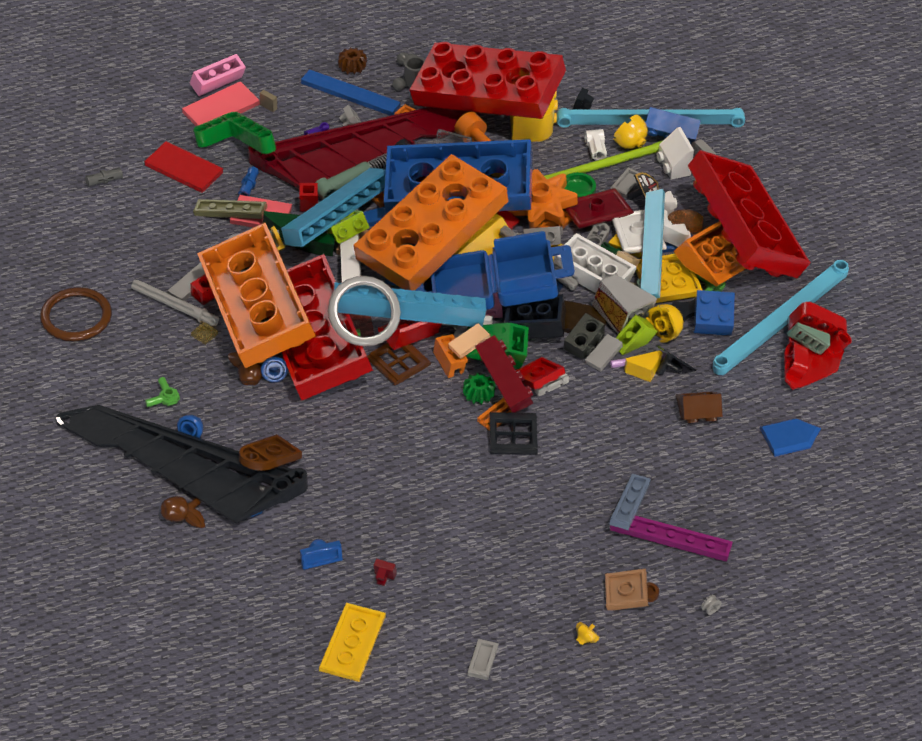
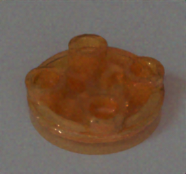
(692, 219)

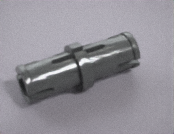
(103, 176)

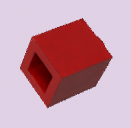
(308, 195)

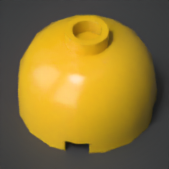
(632, 134)
(666, 318)

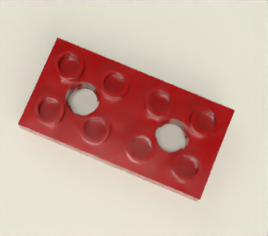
(488, 80)
(747, 215)

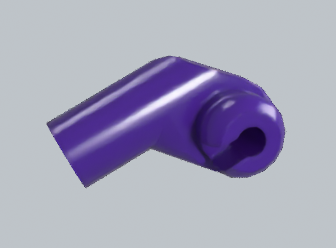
(323, 126)

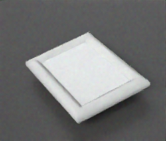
(631, 232)

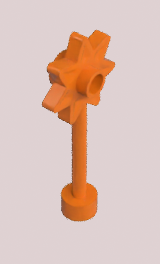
(547, 194)

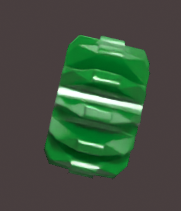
(479, 388)

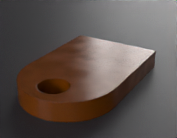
(268, 453)

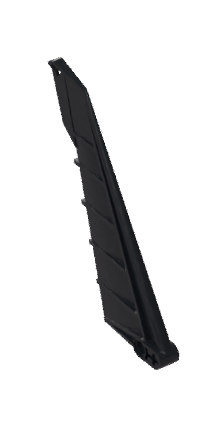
(209, 482)

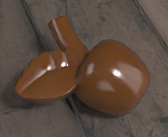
(247, 376)
(177, 509)

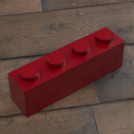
(504, 375)

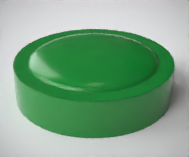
(580, 184)

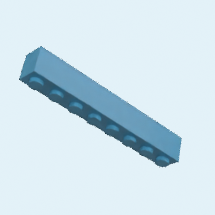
(334, 208)
(414, 305)

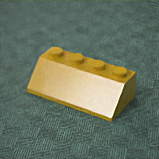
(484, 237)

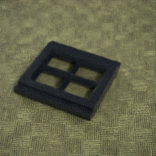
(513, 449)

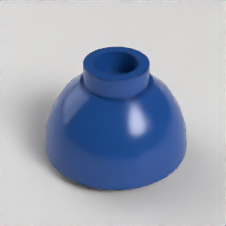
(274, 369)
(190, 425)

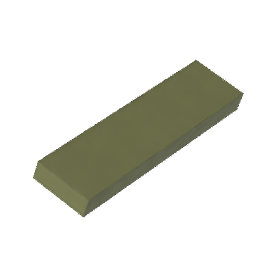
(230, 208)

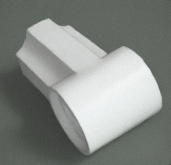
(595, 140)

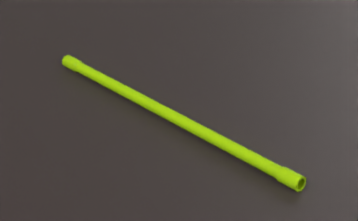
(602, 163)

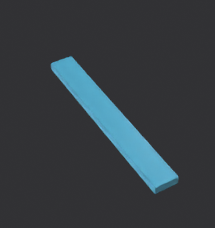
(653, 242)

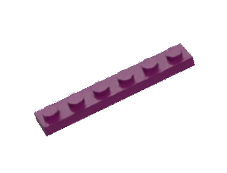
(678, 538)

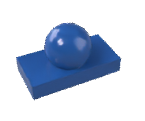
(320, 553)

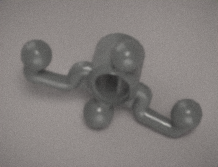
(412, 66)

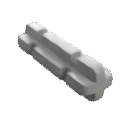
(564, 379)

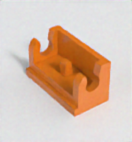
(446, 357)

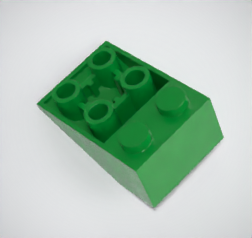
(514, 337)

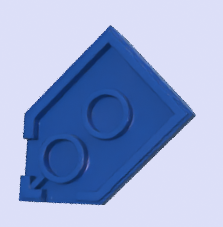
(789, 436)

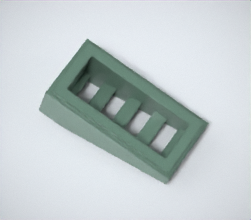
(815, 340)

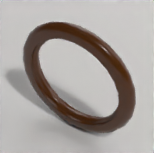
(82, 335)

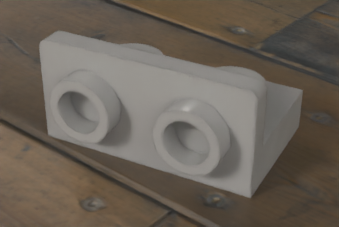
(553, 234)

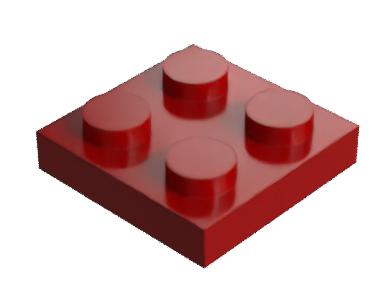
(541, 372)

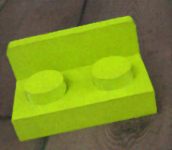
(349, 226)

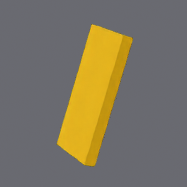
(352, 642)

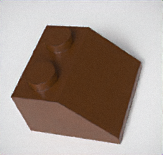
(700, 405)

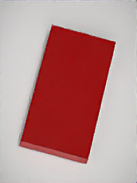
(183, 167)

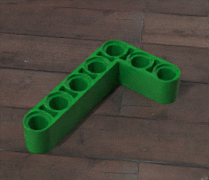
(238, 126)

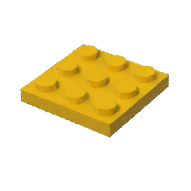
(676, 279)

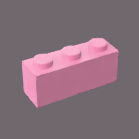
(217, 75)

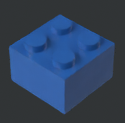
(714, 312)

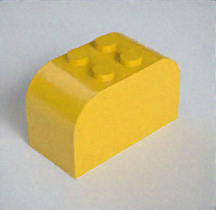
(532, 128)

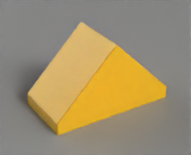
(643, 365)

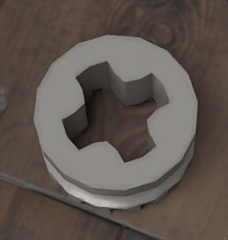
(711, 605)

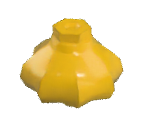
(586, 634)

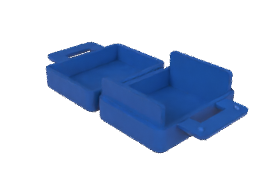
(517, 270)

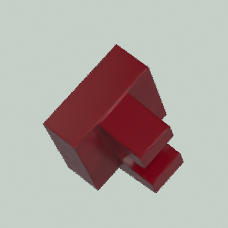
(384, 571)

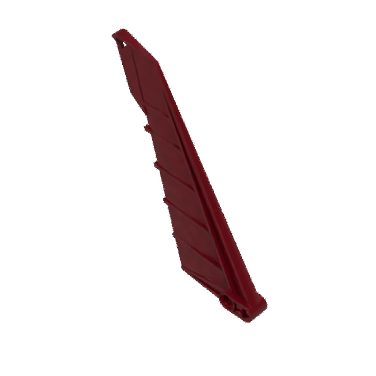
(353, 144)

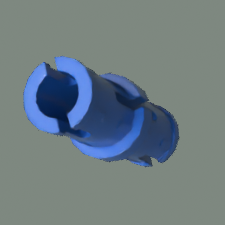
(248, 181)

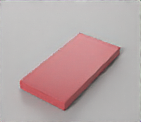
(231, 99)

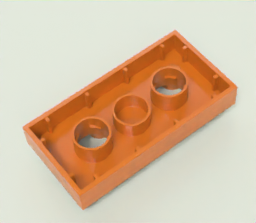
(431, 223)
(256, 294)

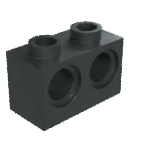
(581, 335)

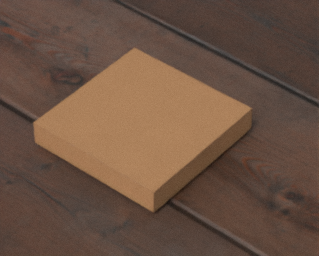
(626, 589)

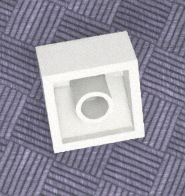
(676, 154)

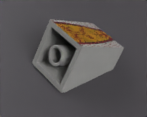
(620, 301)

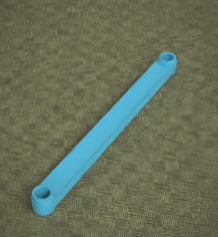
(568, 117)
(779, 318)

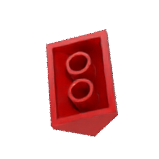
(410, 332)

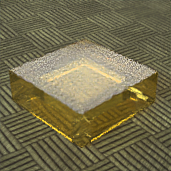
(204, 333)

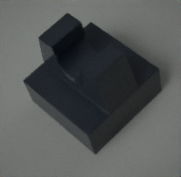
(583, 100)

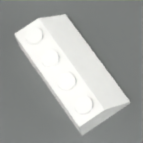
(594, 263)

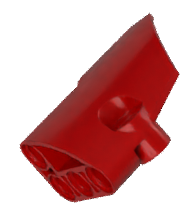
(805, 365)

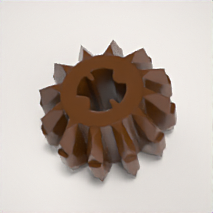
(352, 60)

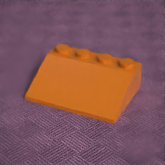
(710, 255)

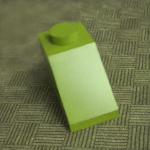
(636, 334)

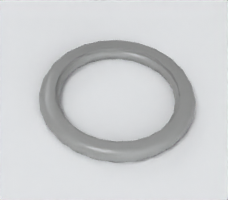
(345, 334)

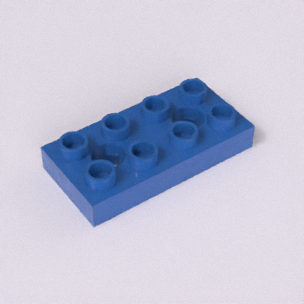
(506, 157)

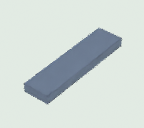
(630, 501)

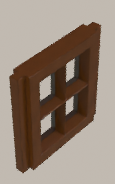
(388, 372)

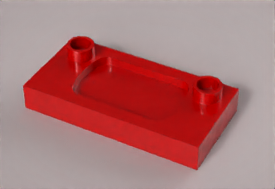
(327, 357)

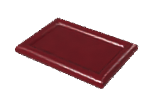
(598, 208)

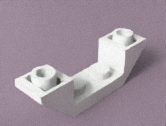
(675, 233)

